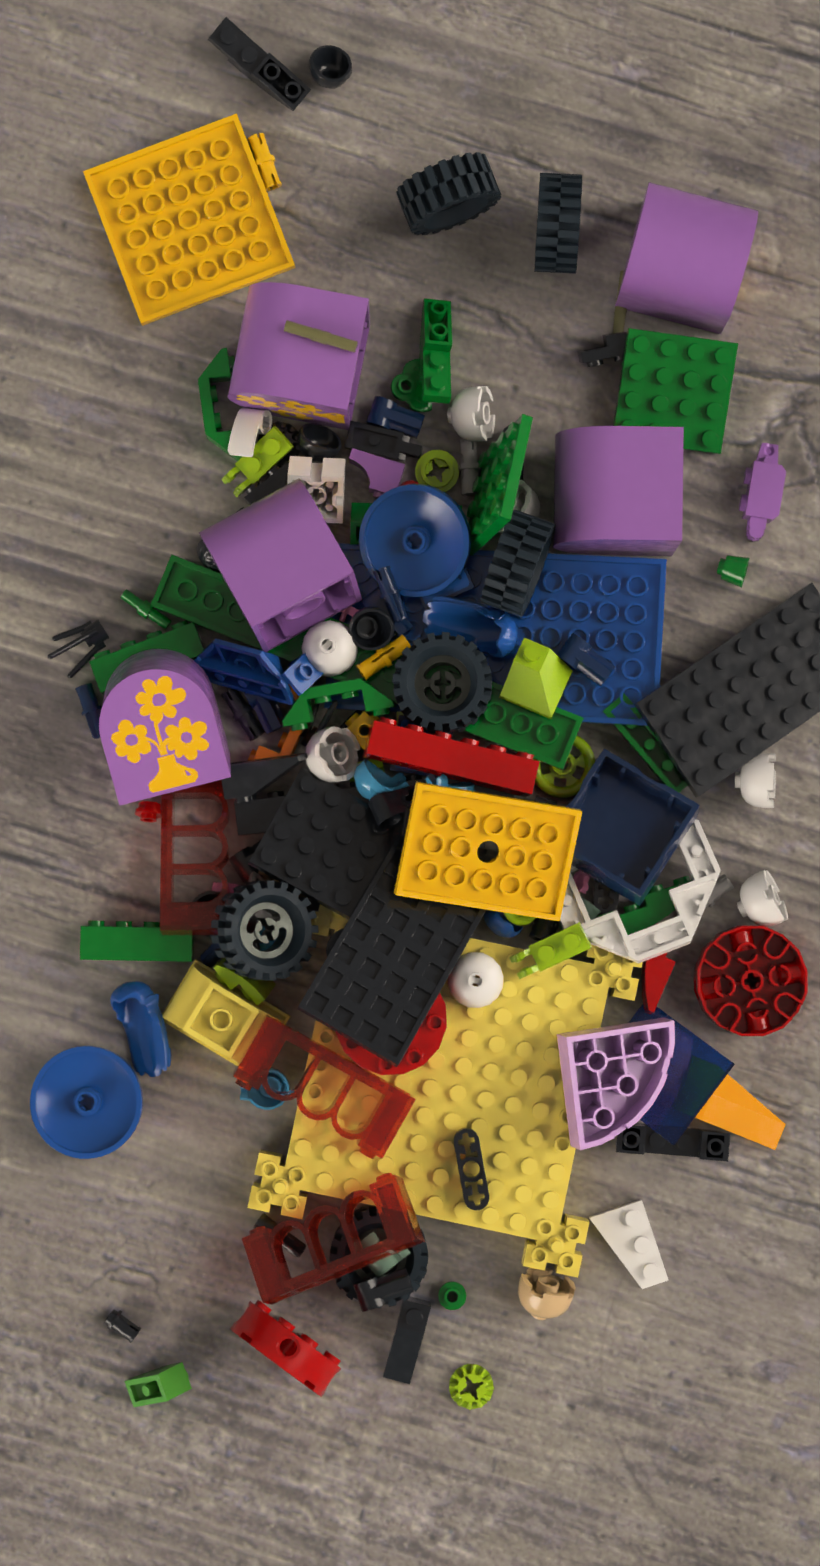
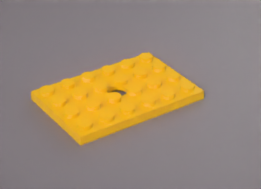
(532, 857)

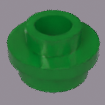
(448, 1287)

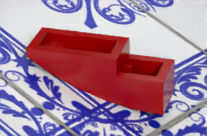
(654, 979)

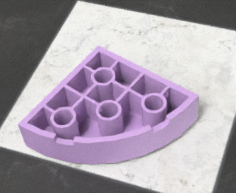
(613, 1076)

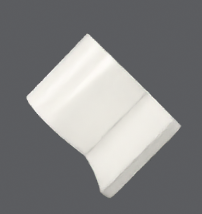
(245, 429)

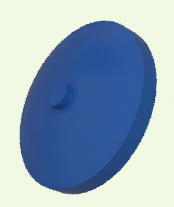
(418, 535)
(86, 1102)

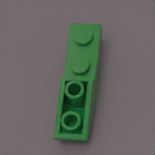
(435, 351)
(656, 907)

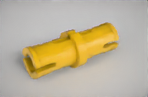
(264, 161)
(383, 657)

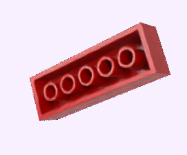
(456, 759)

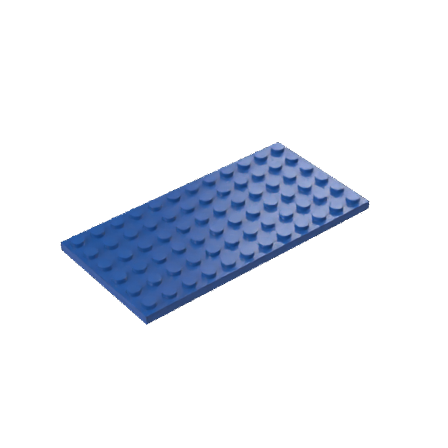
(602, 599)

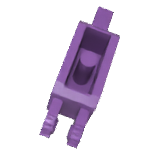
(763, 491)

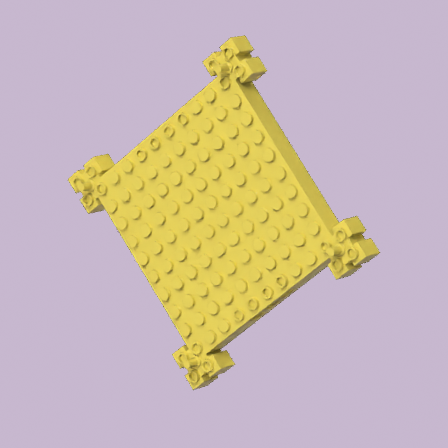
(489, 1075)

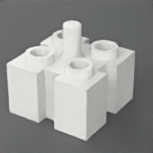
(323, 482)

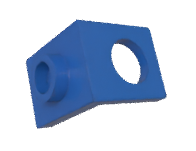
(301, 674)

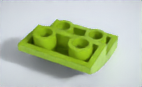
(252, 989)

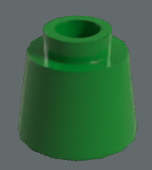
(733, 569)

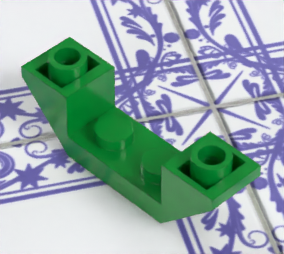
(217, 371)
(302, 713)

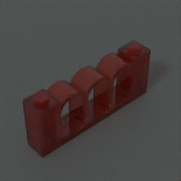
(191, 917)
(383, 1122)
(267, 1255)

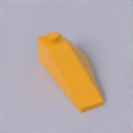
(742, 1114)

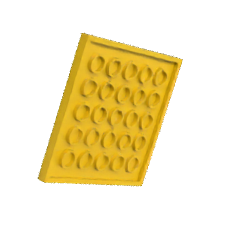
(189, 219)

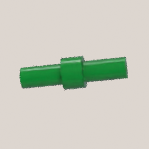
(145, 609)

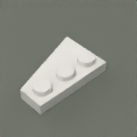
(633, 1241)

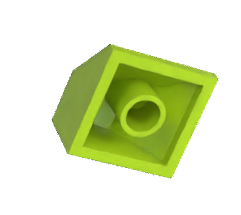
(536, 679)

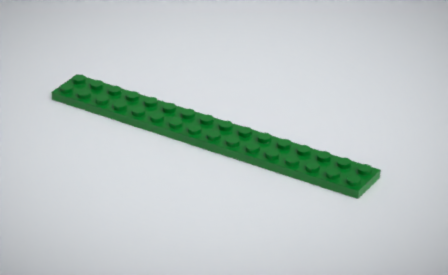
(206, 601)

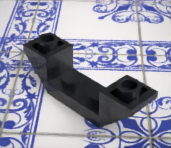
(692, 1143)

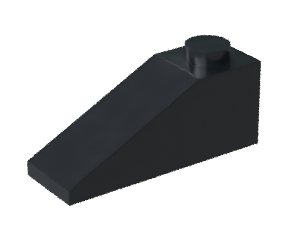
(256, 775)
(407, 1339)

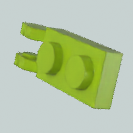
(266, 455)
(554, 949)

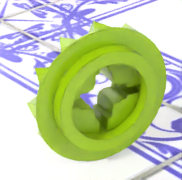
(442, 460)
(476, 1374)

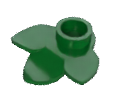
(413, 396)

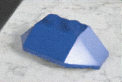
(245, 670)

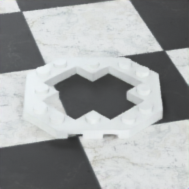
(688, 899)

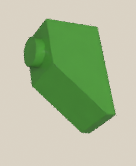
(158, 1385)

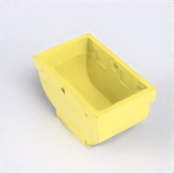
(215, 1014)

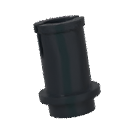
(122, 1325)

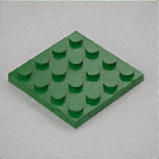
(677, 384)
(498, 483)

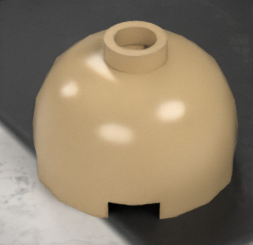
(545, 1294)

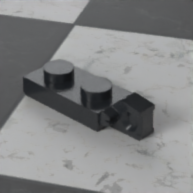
(381, 442)

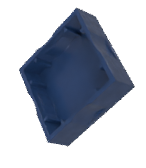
(628, 826)

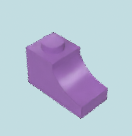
(381, 472)

